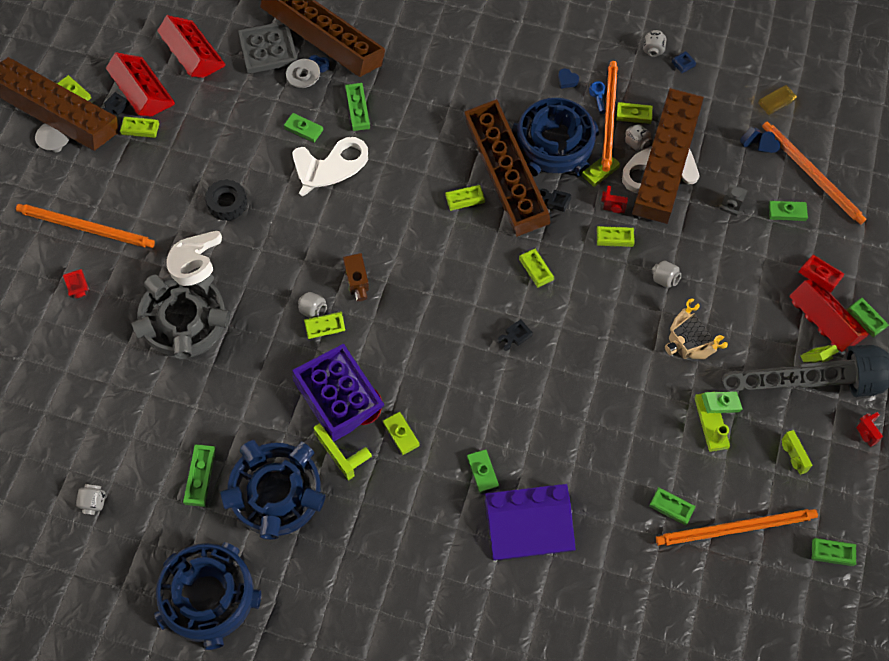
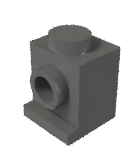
(733, 199)

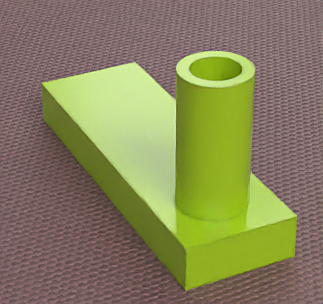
(713, 427)
(345, 465)

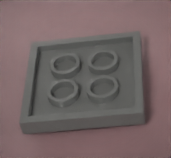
(267, 47)

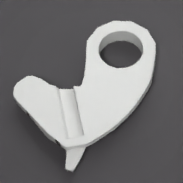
(639, 161)
(332, 169)
(187, 256)

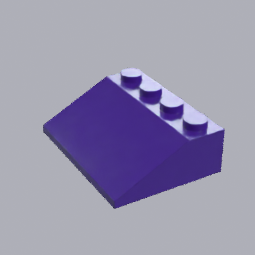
(337, 391)
(530, 522)

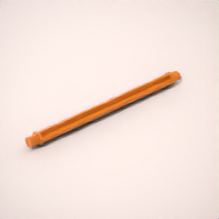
(609, 116)
(816, 175)
(84, 225)
(736, 527)

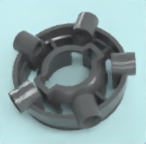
(170, 293)

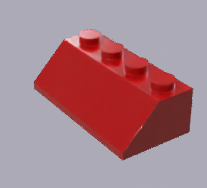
(190, 46)
(139, 84)
(828, 315)

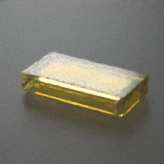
(777, 99)

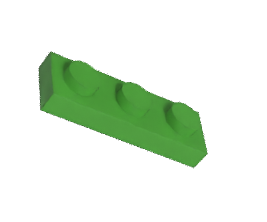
(357, 106)
(199, 475)

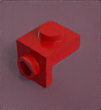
(613, 203)
(76, 283)
(868, 430)

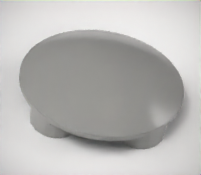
(50, 138)

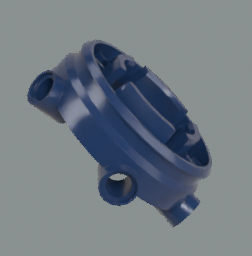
(545, 155)
(253, 458)
(177, 565)

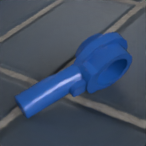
(597, 91)

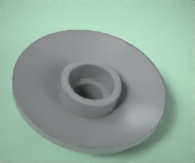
(302, 68)

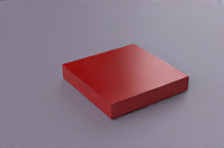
(821, 273)

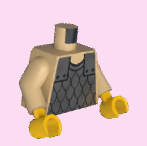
(691, 337)

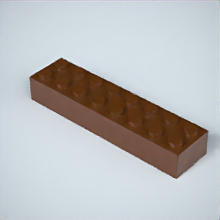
(328, 33)
(55, 105)
(668, 156)
(507, 168)

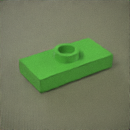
(303, 127)
(788, 210)
(867, 317)
(721, 402)
(483, 471)
(672, 506)
(834, 552)

